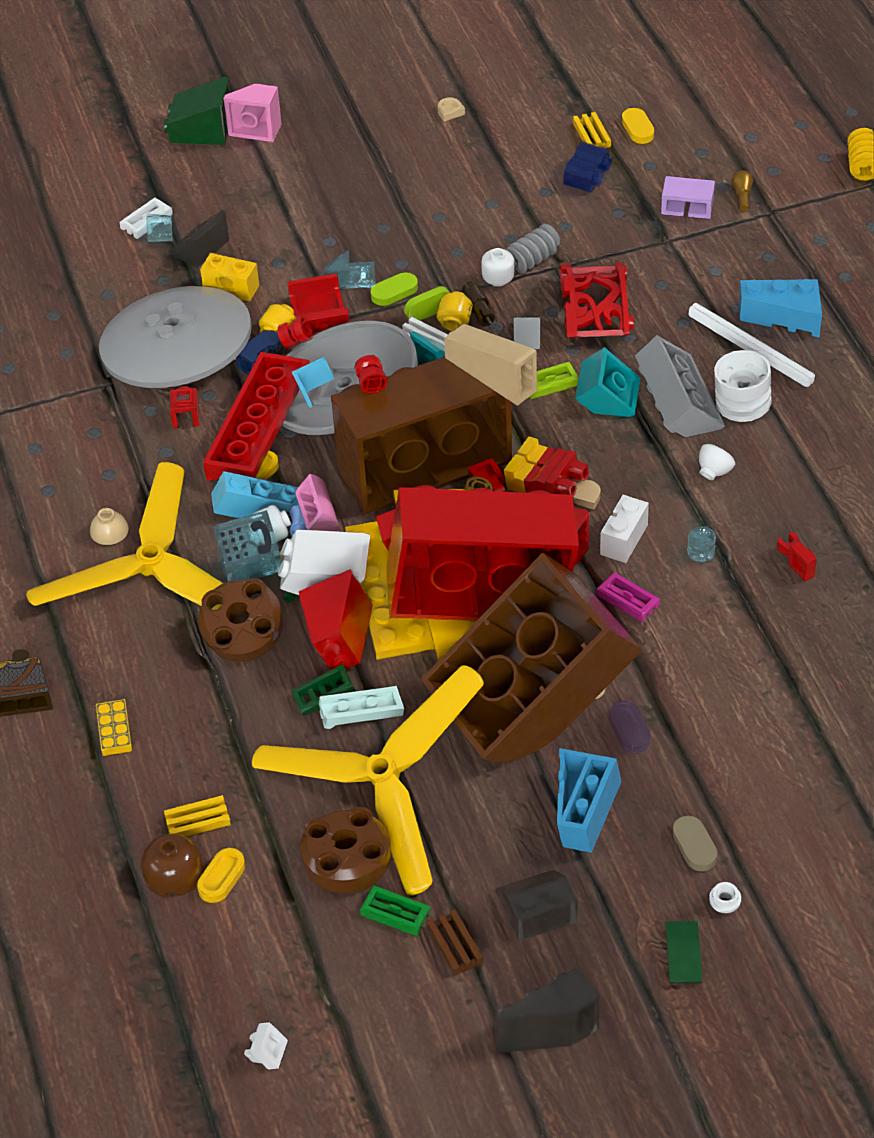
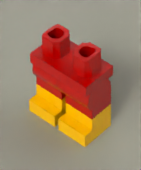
(544, 469)

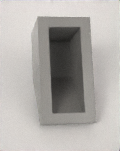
(527, 331)

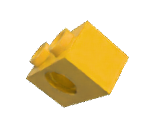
(230, 275)

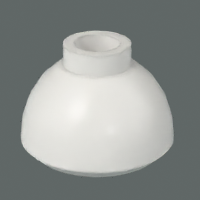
(714, 461)

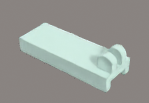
(360, 706)

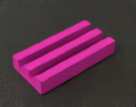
(624, 599)

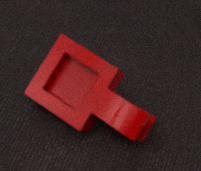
(490, 471)
(800, 558)

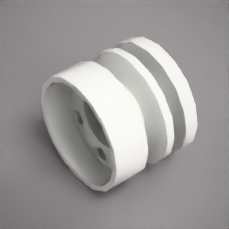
(742, 385)

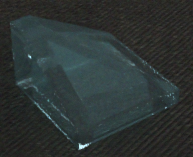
(159, 227)

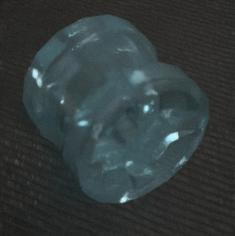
(701, 544)

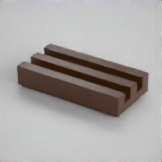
(445, 921)

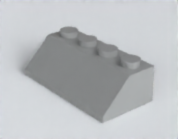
(678, 389)

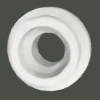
(728, 891)

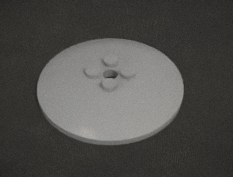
(175, 336)
(341, 349)

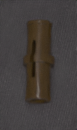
(479, 303)

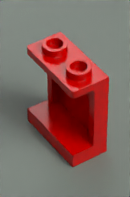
(318, 302)

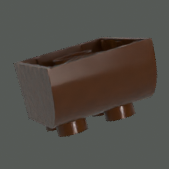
(541, 658)

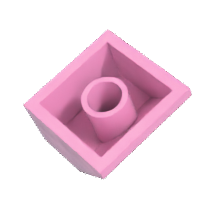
(253, 112)

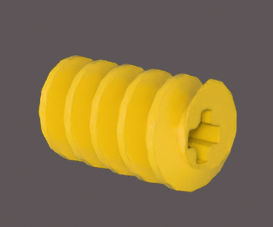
(861, 153)

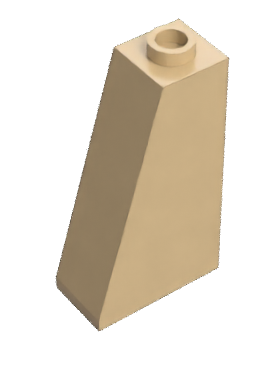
(494, 361)

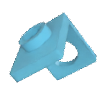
(312, 376)

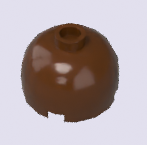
(171, 865)

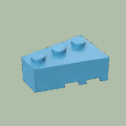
(781, 303)
(584, 797)

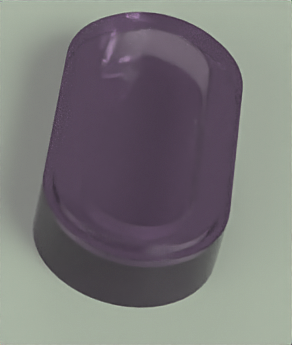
(630, 727)

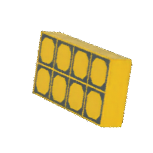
(113, 727)

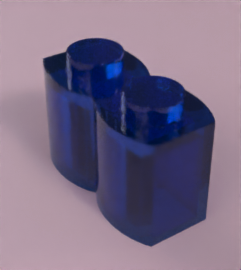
(587, 167)

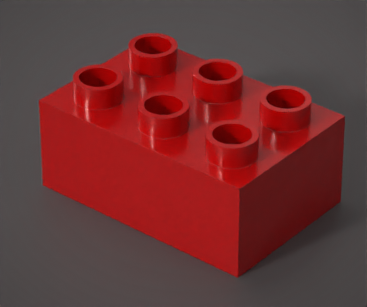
(466, 547)

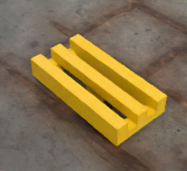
(585, 120)
(196, 814)

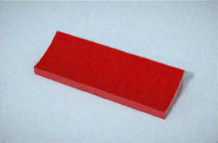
(254, 417)

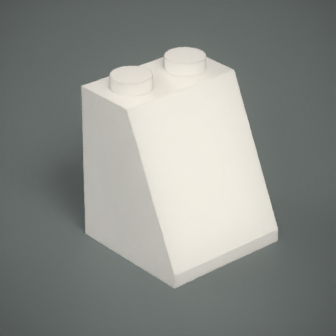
(319, 555)

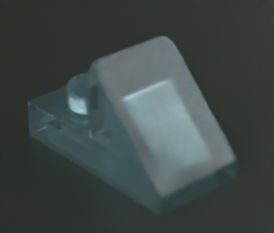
(351, 274)

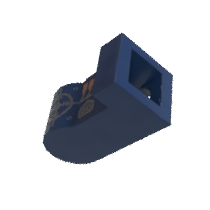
(264, 342)

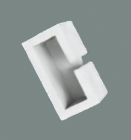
(624, 528)

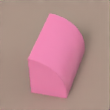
(316, 505)

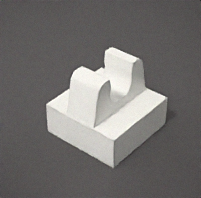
(267, 1046)

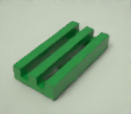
(393, 915)

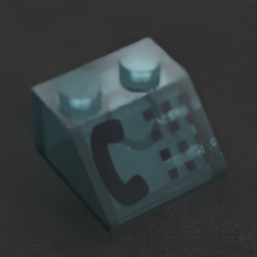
(247, 547)

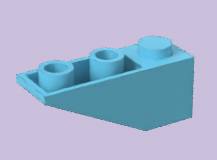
(244, 495)

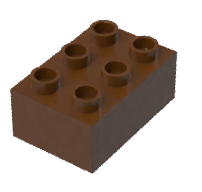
(418, 431)

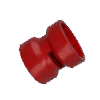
(295, 332)
(370, 374)

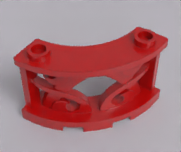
(578, 279)

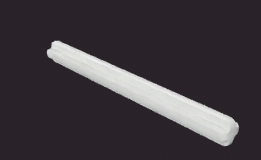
(750, 343)

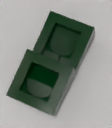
(683, 952)

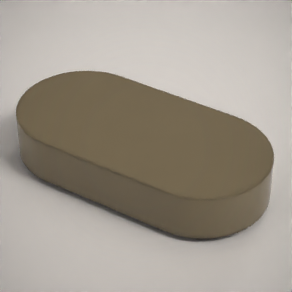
(694, 843)

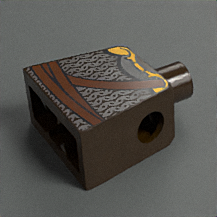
(23, 685)

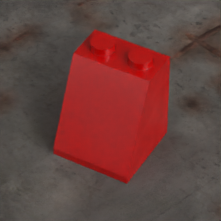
(337, 618)

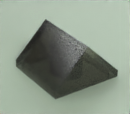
(202, 240)

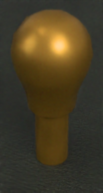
(742, 184)

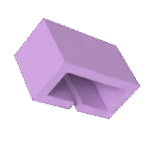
(696, 191)

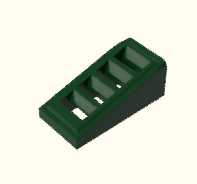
(328, 679)

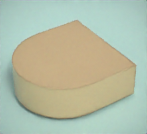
(450, 108)
(587, 494)

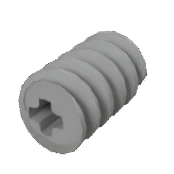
(534, 247)

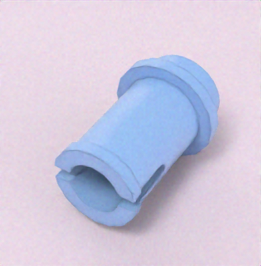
(297, 520)

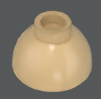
(108, 527)

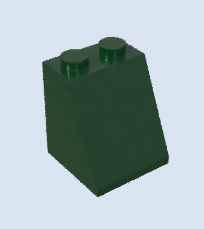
(199, 115)

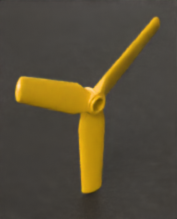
(151, 557)
(402, 750)

